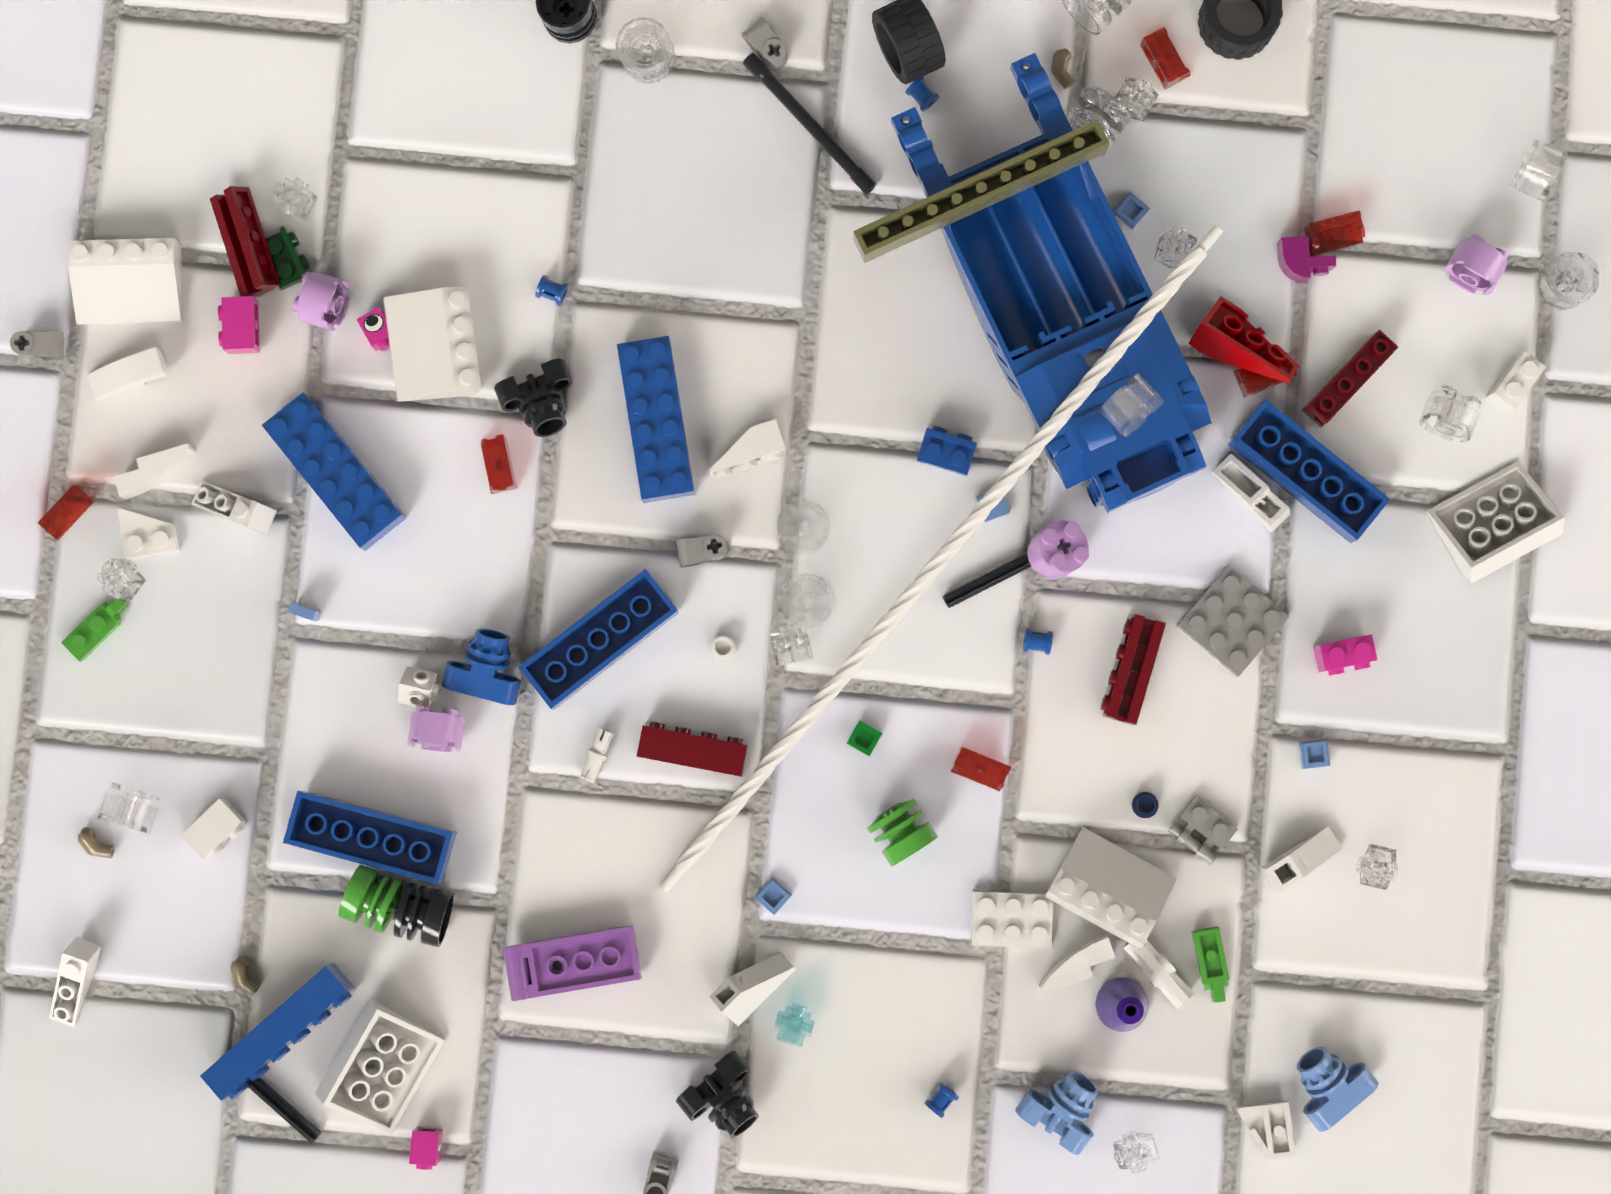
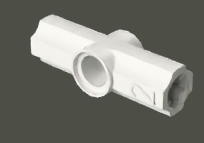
(1160, 973)

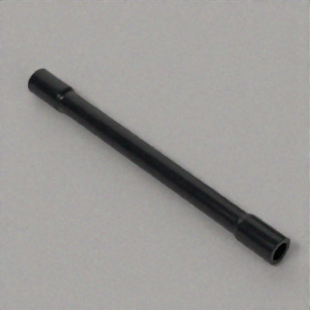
(764, 75)

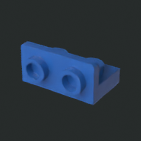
(946, 450)

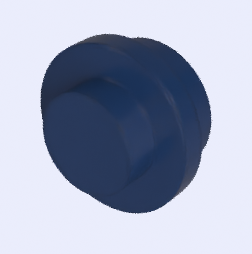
(1145, 805)

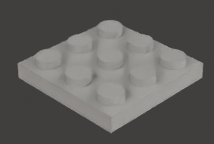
(1232, 621)

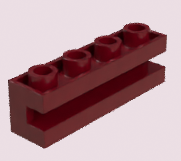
(245, 241)
(1350, 378)
(1133, 669)
(692, 750)

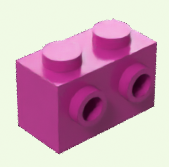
(239, 325)
(1345, 653)

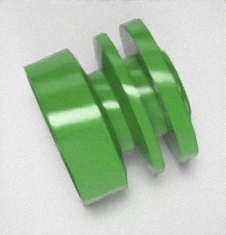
(902, 832)
(369, 898)

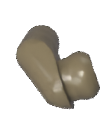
(1059, 67)
(91, 846)
(240, 977)

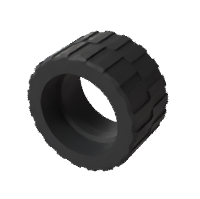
(908, 39)
(1233, 45)

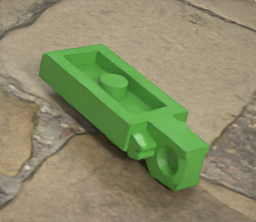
(94, 629)
(1211, 961)

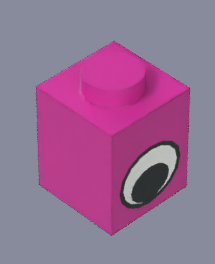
(375, 329)
(425, 1147)

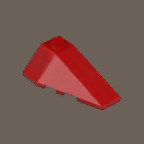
(1233, 340)

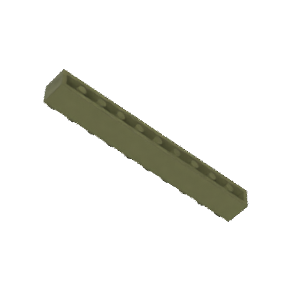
(980, 191)

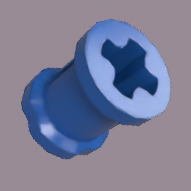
(922, 94)
(551, 290)
(1037, 641)
(941, 1100)

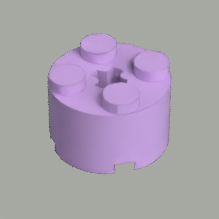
(1476, 265)
(322, 300)
(1058, 549)
(436, 730)

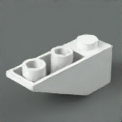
(756, 444)
(234, 507)
(1301, 859)
(73, 980)
(749, 988)

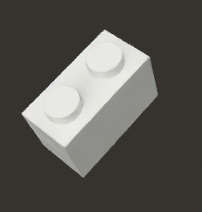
(1515, 382)
(214, 829)

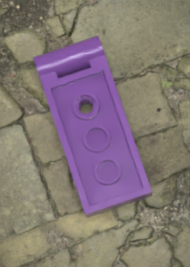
(586, 958)

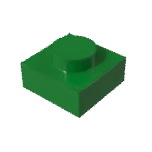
(864, 738)

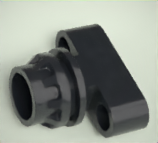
(538, 397)
(731, 1109)

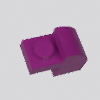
(1296, 262)

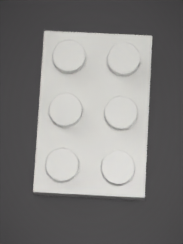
(1011, 919)

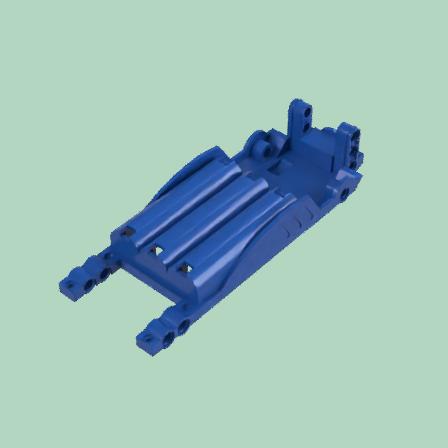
(1055, 285)

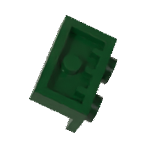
(286, 258)

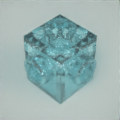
(791, 1034)

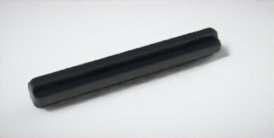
(986, 581)
(284, 1109)

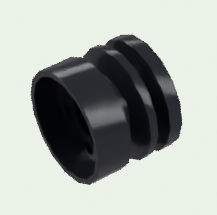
(571, 28)
(419, 913)

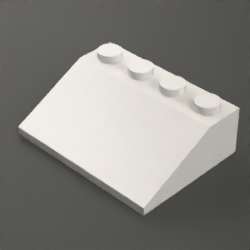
(126, 280)
(432, 344)
(1496, 521)
(1111, 888)
(379, 1067)

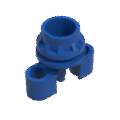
(487, 654)

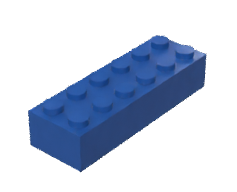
(655, 419)
(334, 471)
(1308, 471)
(598, 639)
(369, 837)
(275, 1033)

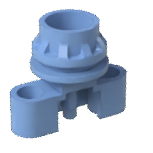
(1333, 1086)
(1068, 1105)

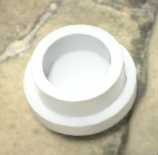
(723, 647)

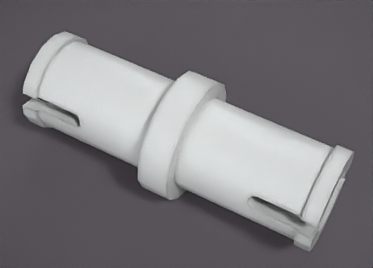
(596, 755)

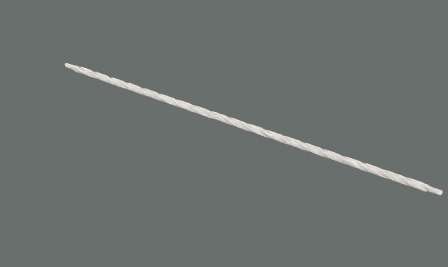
(942, 557)

